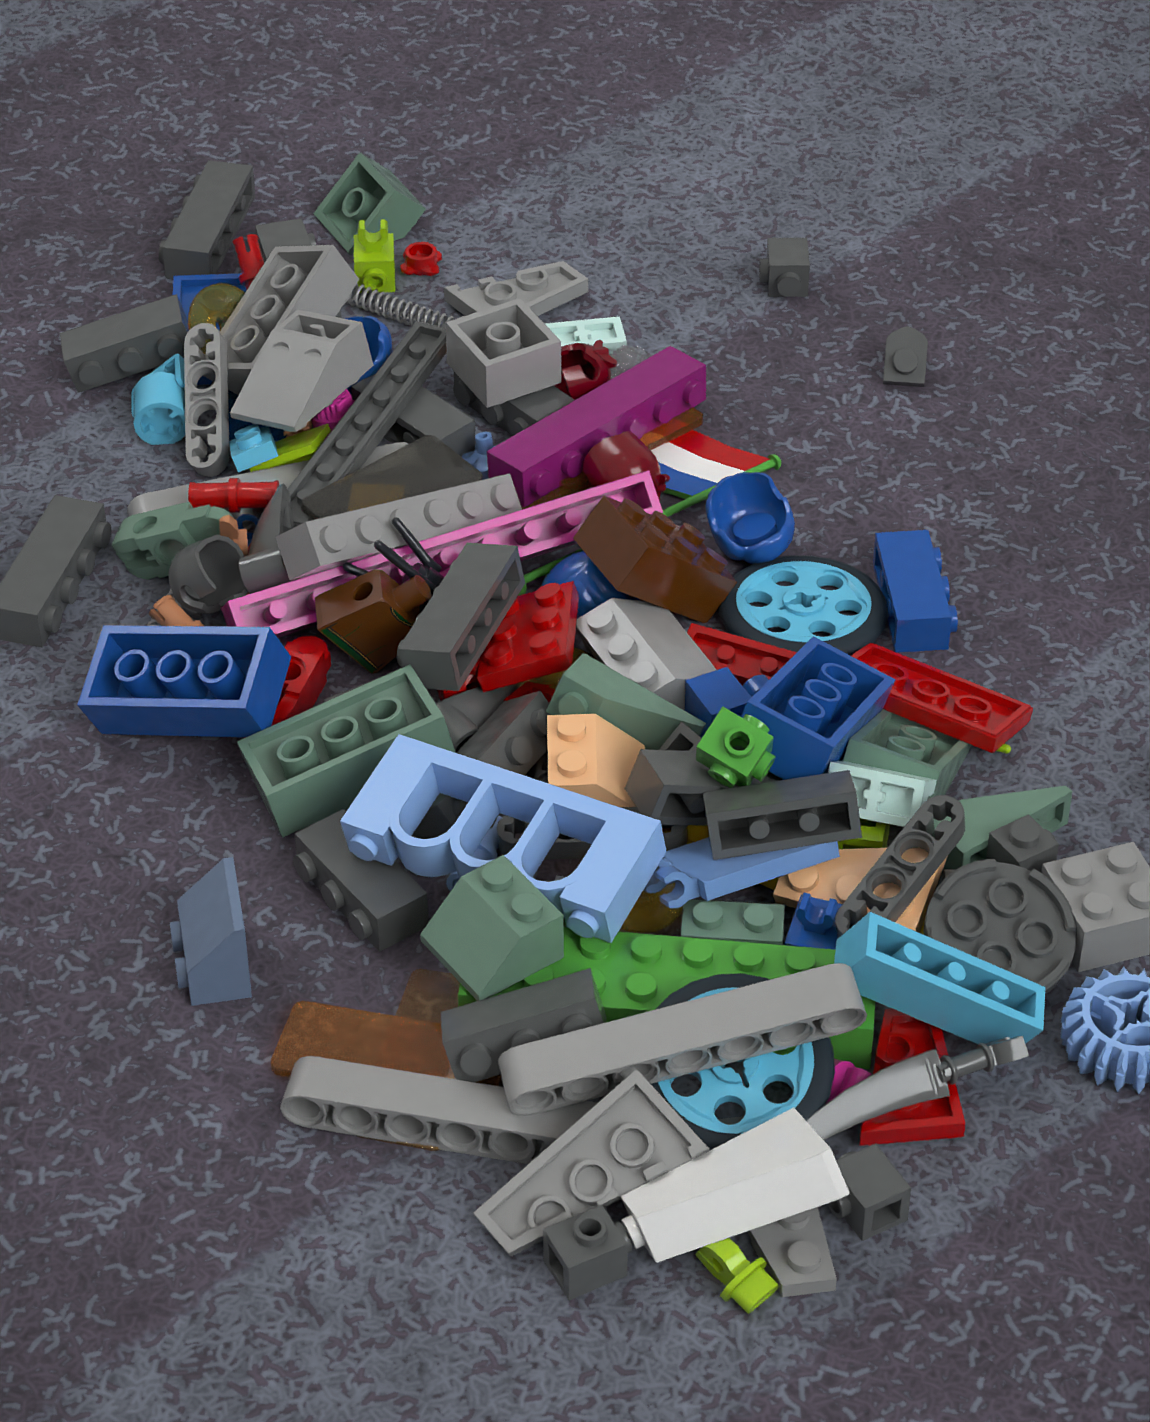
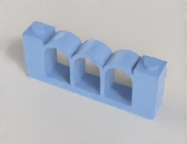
(413, 774)

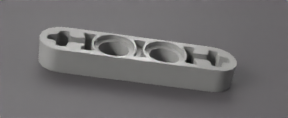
(206, 399)

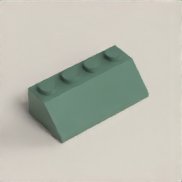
(329, 752)

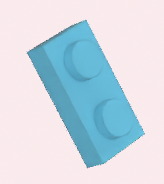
(252, 447)

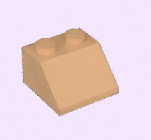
(591, 757)

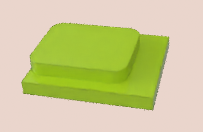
(296, 448)

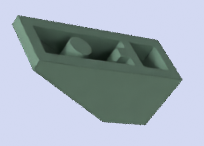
(599, 690)
(985, 814)

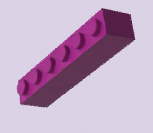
(629, 402)

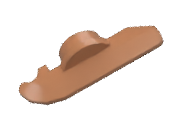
(229, 528)

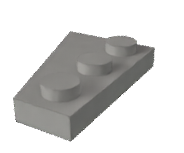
(538, 287)

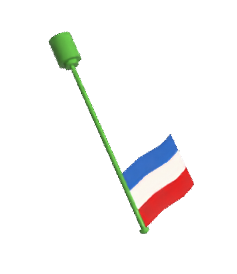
(694, 469)

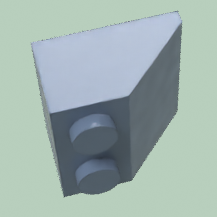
(212, 938)

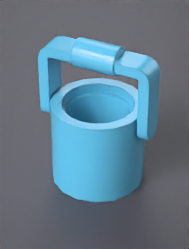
(160, 403)

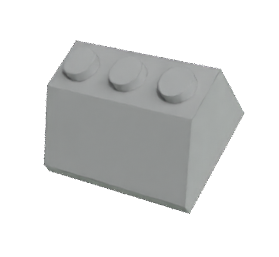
(643, 646)

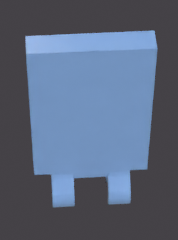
(703, 877)

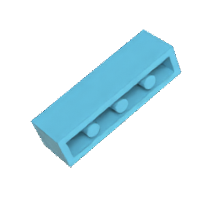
(940, 982)

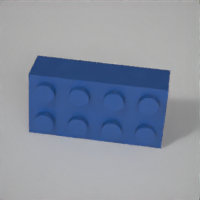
(184, 680)
(817, 707)

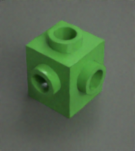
(736, 749)

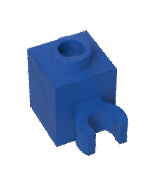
(719, 689)
(813, 923)

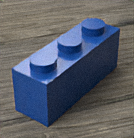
(914, 590)

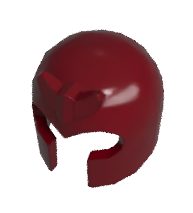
(584, 368)
(620, 458)

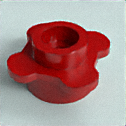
(421, 259)

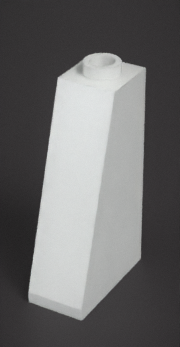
(735, 1188)

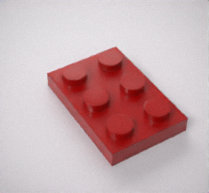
(532, 638)

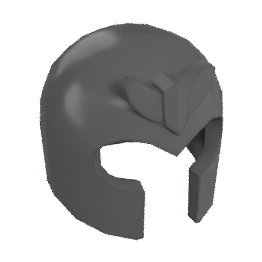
(206, 575)

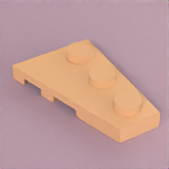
(841, 875)

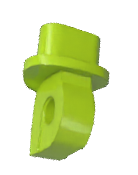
(743, 1280)

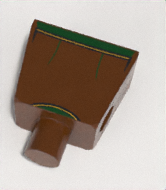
(371, 616)

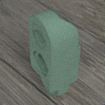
(154, 537)

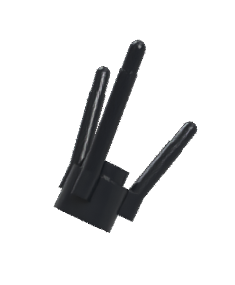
(428, 571)

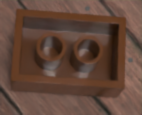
(655, 558)

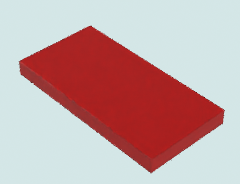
(947, 701)

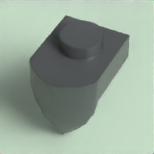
(905, 358)

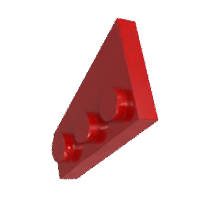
(929, 1120)

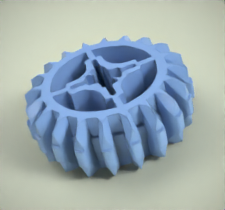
(1110, 1028)

